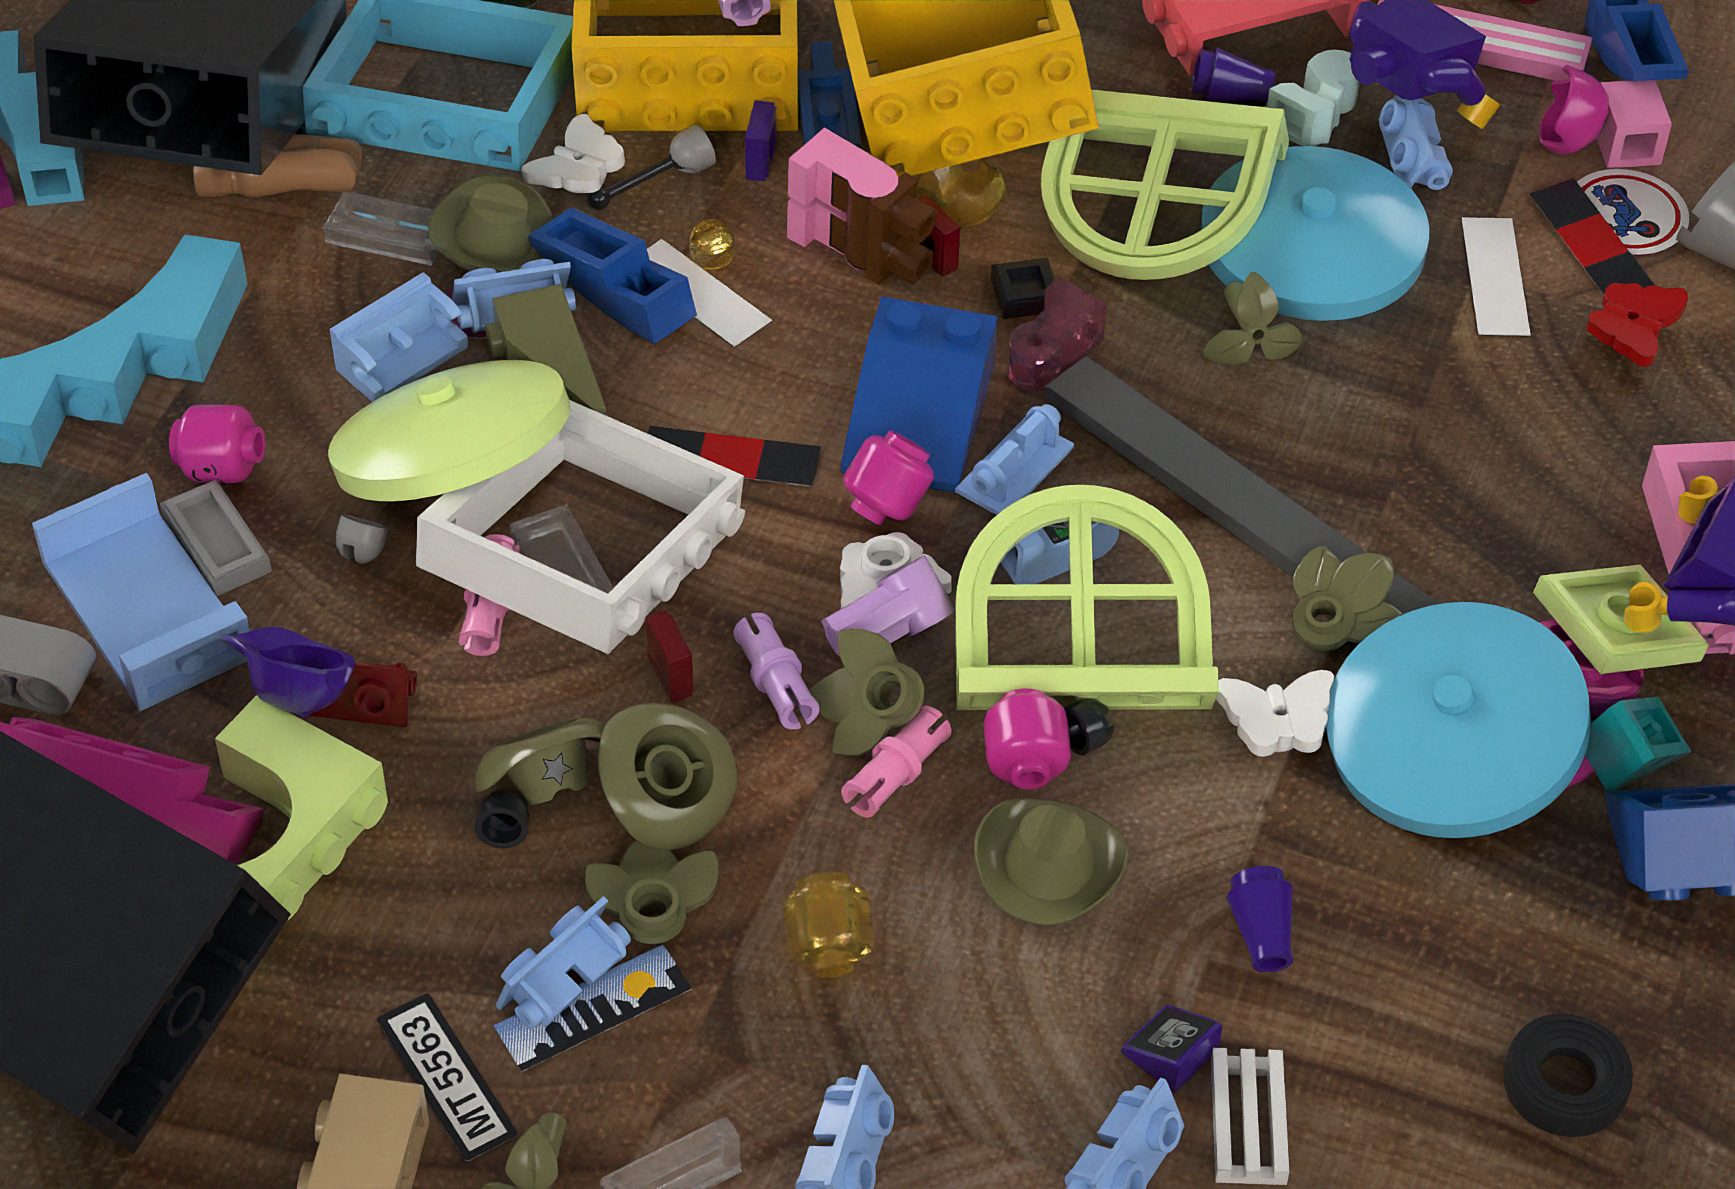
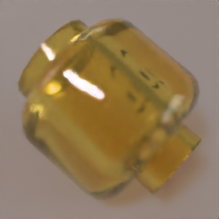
(828, 924)

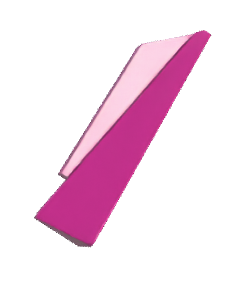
(149, 781)

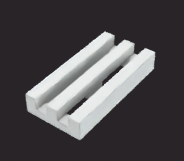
(1249, 1067)

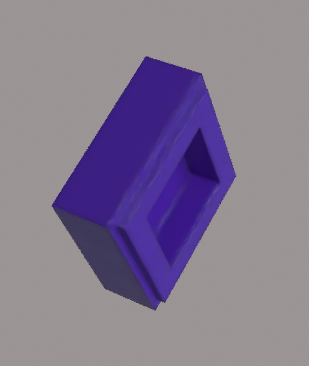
(760, 140)

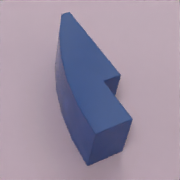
(1634, 40)
(617, 274)

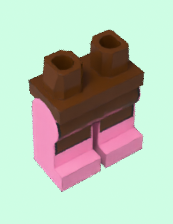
(858, 209)

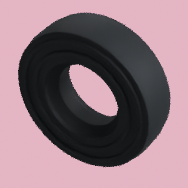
(1557, 1111)

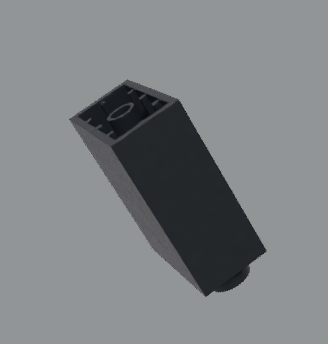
(181, 77)
(113, 946)

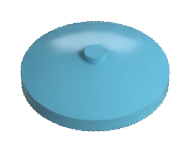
(1331, 235)
(1458, 719)

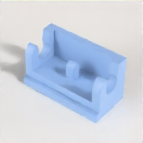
(397, 338)

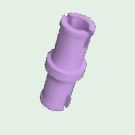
(776, 671)

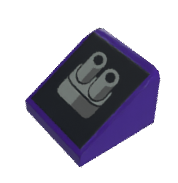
(1174, 1045)

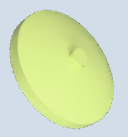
(449, 430)

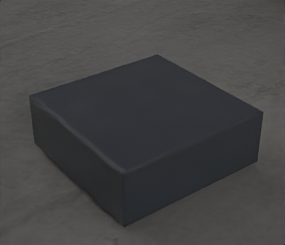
(1021, 286)

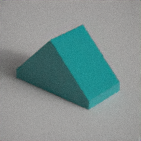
(1633, 741)

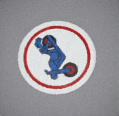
(1637, 208)

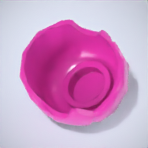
(1575, 114)

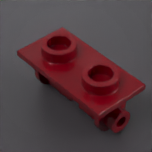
(374, 695)

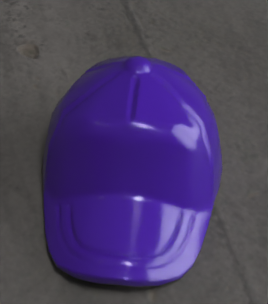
(293, 669)

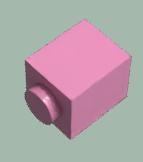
(1635, 125)

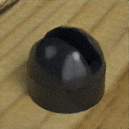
(1088, 726)
(496, 820)

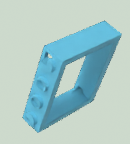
(436, 126)

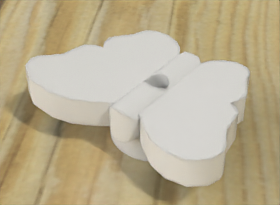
(581, 163)
(871, 561)
(1278, 717)

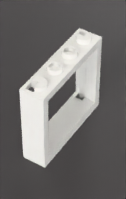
(709, 493)

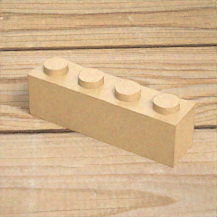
(368, 1136)

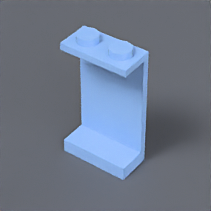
(139, 592)

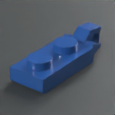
(827, 97)

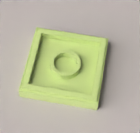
(1592, 614)

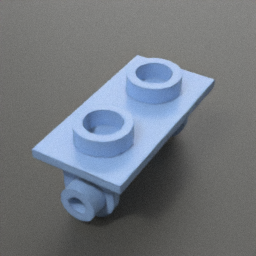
(1413, 143)
(483, 284)
(1018, 461)
(541, 980)
(856, 1119)
(1142, 1130)

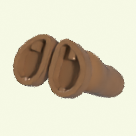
(303, 164)

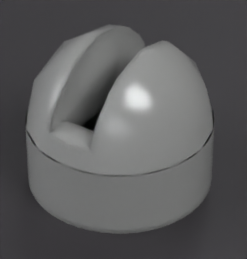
(360, 538)

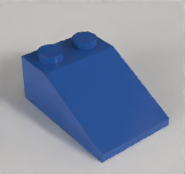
(925, 380)

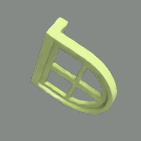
(1166, 126)
(1120, 687)

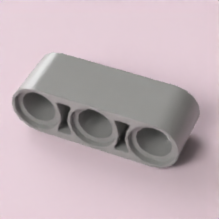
(42, 665)

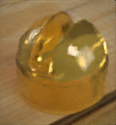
(711, 244)

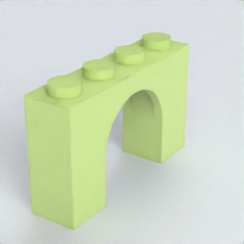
(314, 780)

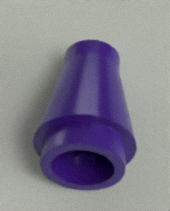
(1230, 78)
(1263, 912)

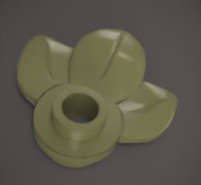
(1348, 591)
(860, 692)
(653, 883)

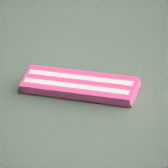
(1526, 46)

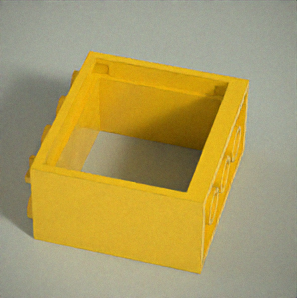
(964, 77)
(682, 79)

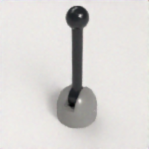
(688, 153)

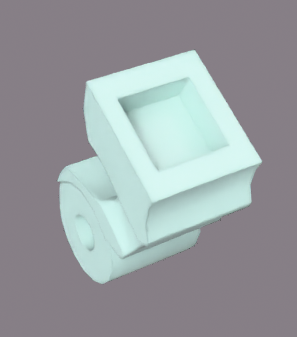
(1317, 107)

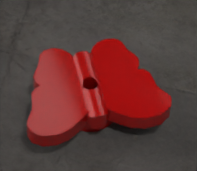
(1635, 318)

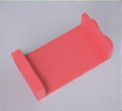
(1191, 22)

